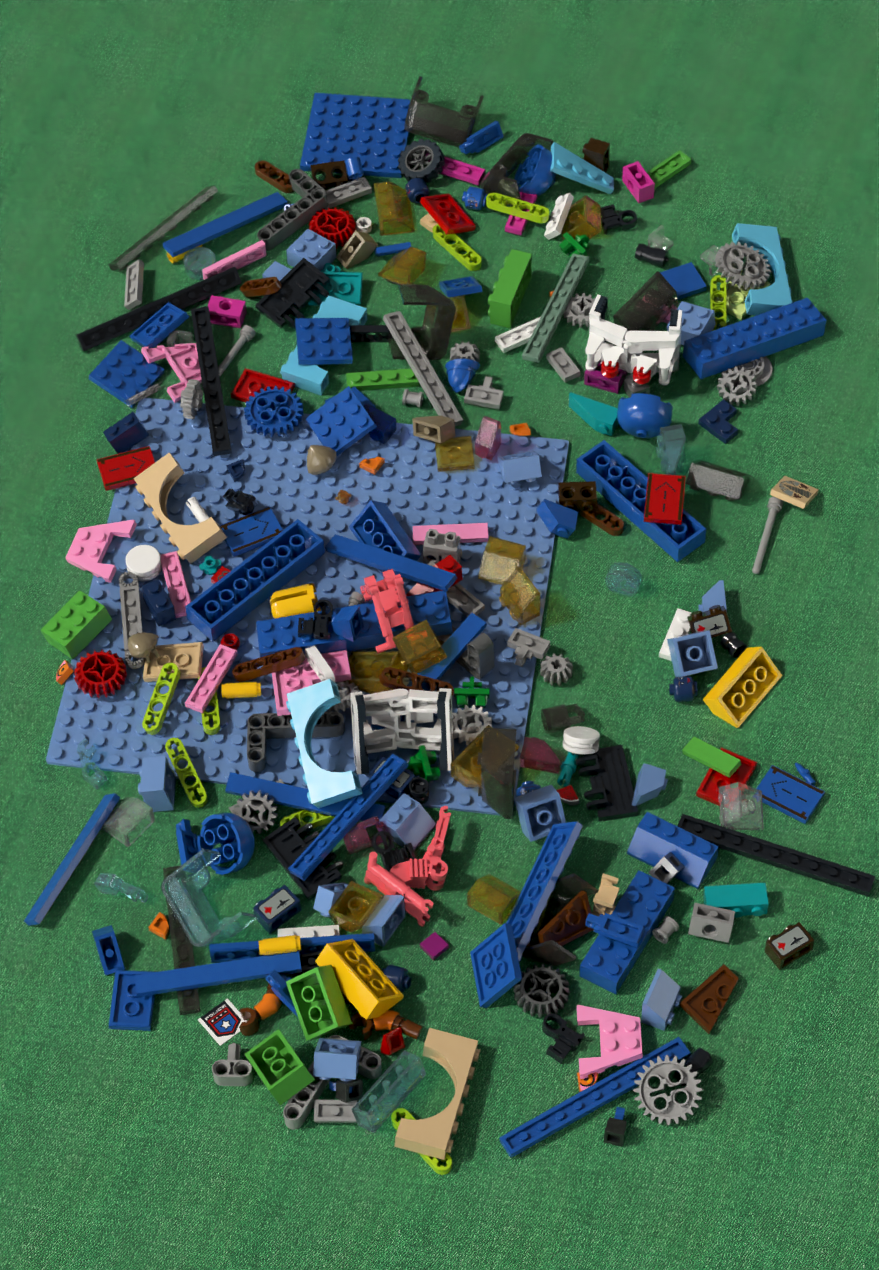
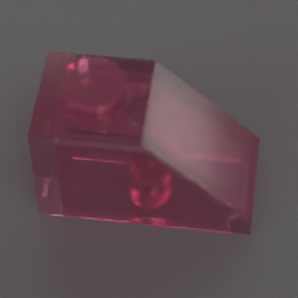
(488, 438)
(538, 756)

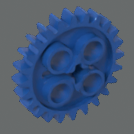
(273, 411)

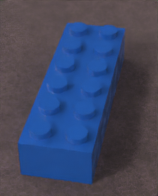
(642, 903)

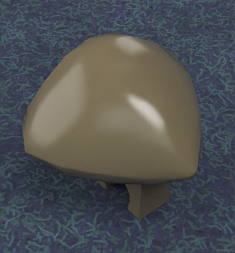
(320, 459)
(142, 644)

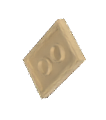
(186, 657)

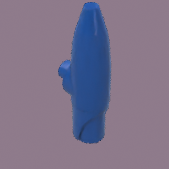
(805, 773)

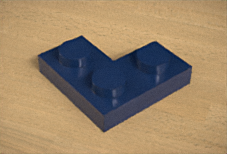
(716, 421)

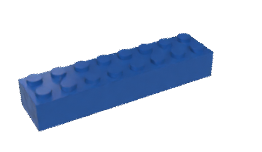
(754, 338)
(626, 490)
(255, 580)

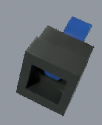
(347, 1090)
(616, 1128)

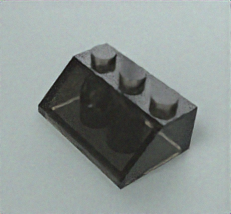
(717, 480)

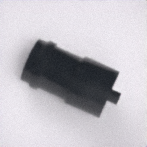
(652, 255)
(700, 1060)

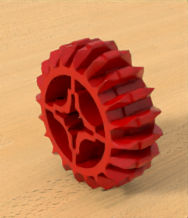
(333, 225)
(111, 668)

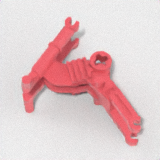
(387, 596)
(414, 873)

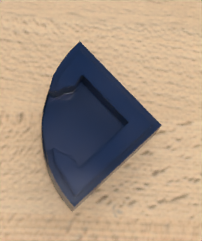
(236, 470)

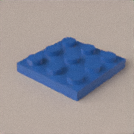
(323, 341)
(125, 373)
(341, 421)
(496, 965)

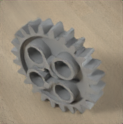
(754, 267)
(673, 1109)

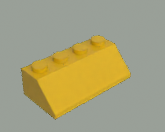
(743, 686)
(360, 978)

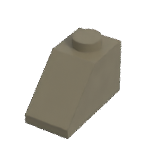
(357, 249)
(434, 428)

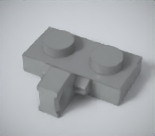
(484, 395)
(527, 646)

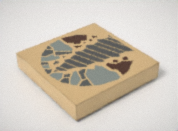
(794, 492)

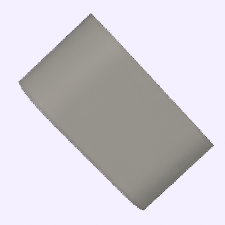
(233, 1067)

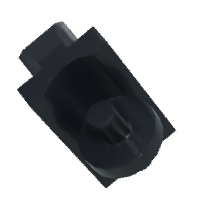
(239, 501)

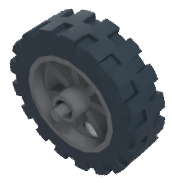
(418, 151)

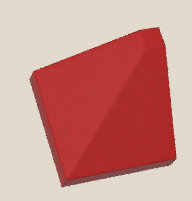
(392, 1041)

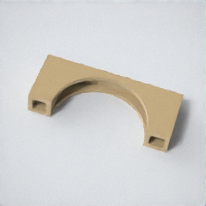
(190, 539)
(433, 1134)

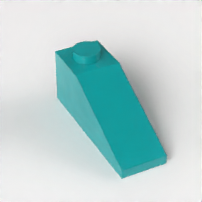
(596, 414)

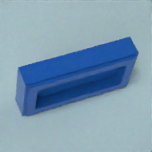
(391, 249)

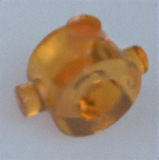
(343, 497)

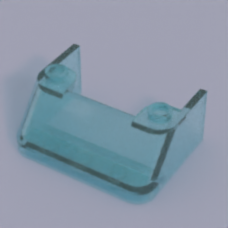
(192, 908)

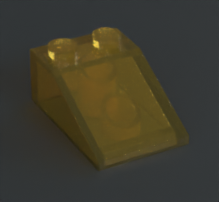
(367, 666)

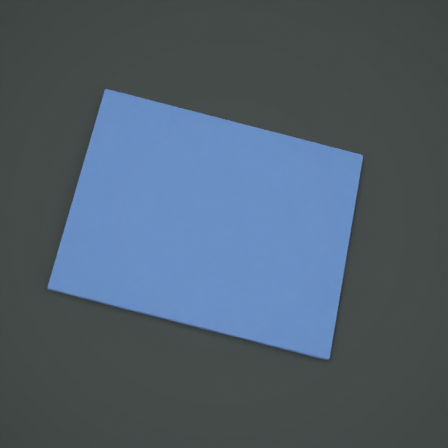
(280, 479)

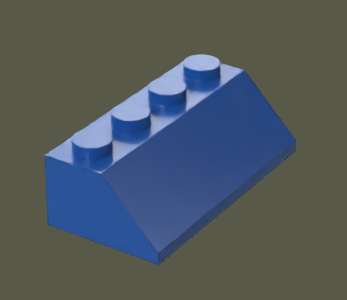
(380, 529)
(658, 837)

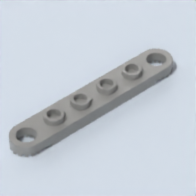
(130, 614)

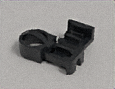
(611, 220)
(319, 624)
(392, 857)
(566, 1038)

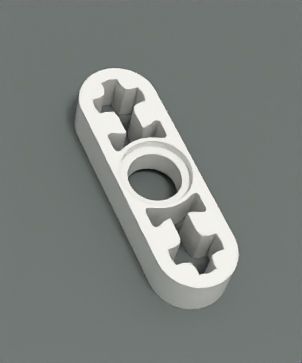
(319, 664)

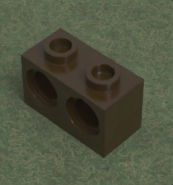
(327, 170)
(578, 495)

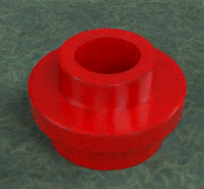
(230, 638)

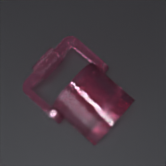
(358, 837)

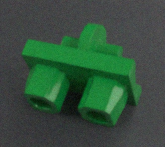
(578, 246)
(471, 690)
(421, 763)

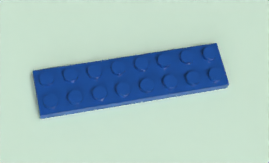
(542, 882)

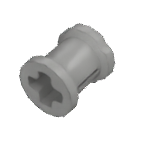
(412, 398)
(664, 931)

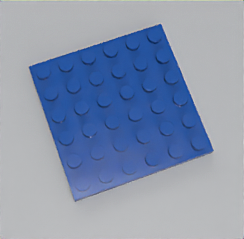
(357, 127)

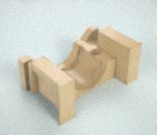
(606, 896)

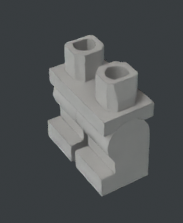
(440, 546)

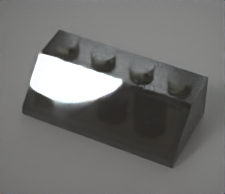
(648, 305)

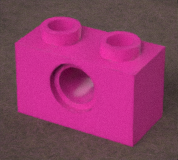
(638, 182)
(227, 311)

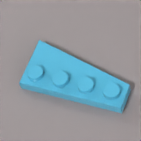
(575, 168)

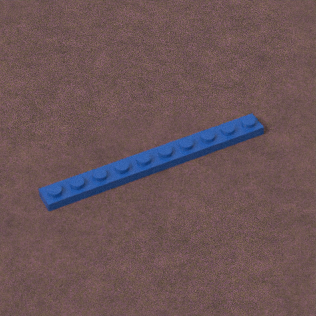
(587, 1100)

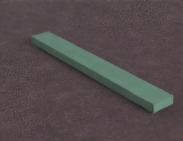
(555, 308)

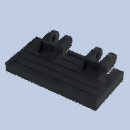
(295, 291)
(611, 783)
(288, 846)

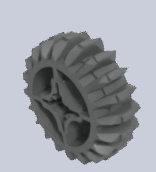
(540, 1000)

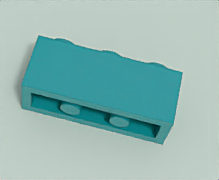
(741, 898)

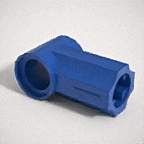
(354, 168)

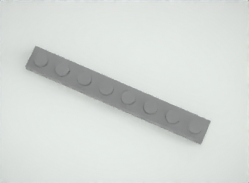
(421, 366)

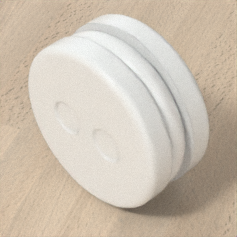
(144, 562)
(581, 740)

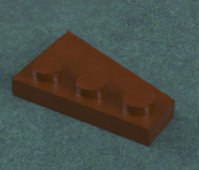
(569, 922)
(710, 997)

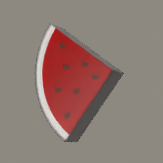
(568, 795)

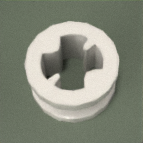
(364, 221)

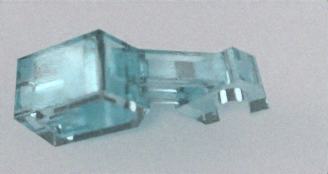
(86, 755)
(112, 884)

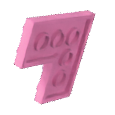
(304, 676)

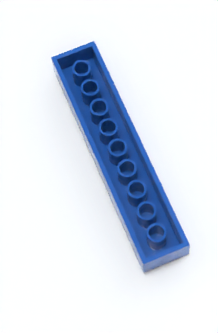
(282, 632)

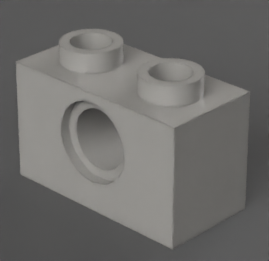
(711, 922)

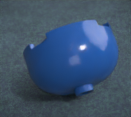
(535, 172)
(643, 415)
(235, 841)

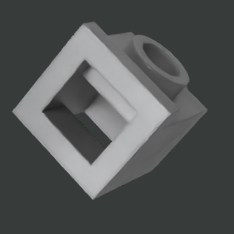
(632, 387)
(669, 863)

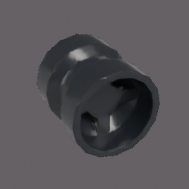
(733, 644)
(419, 789)

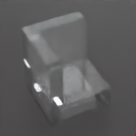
(658, 240)
(709, 257)
(179, 337)

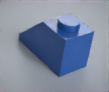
(557, 518)
(348, 622)
(108, 950)

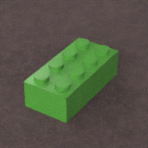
(510, 288)

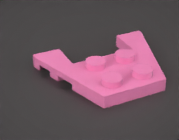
(182, 359)
(92, 544)
(618, 1039)

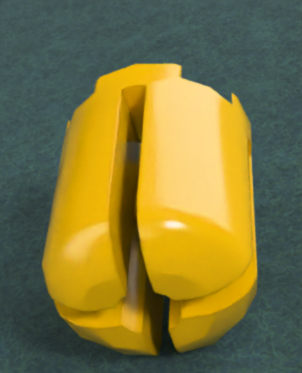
(294, 601)

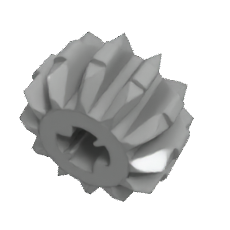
(465, 351)
(556, 669)

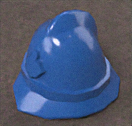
(461, 373)

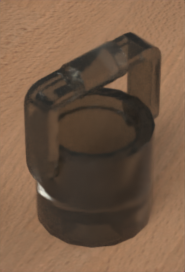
(557, 717)

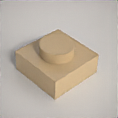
(428, 222)

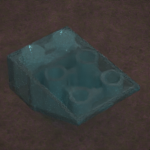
(671, 449)

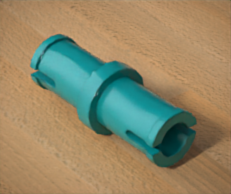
(568, 768)

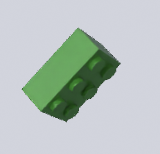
(76, 624)
(319, 1002)
(279, 1067)

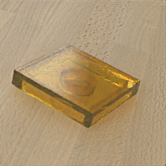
(455, 454)

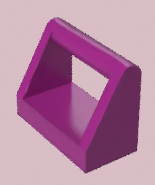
(597, 380)

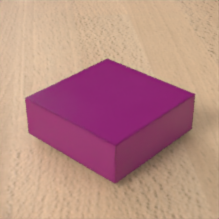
(434, 946)

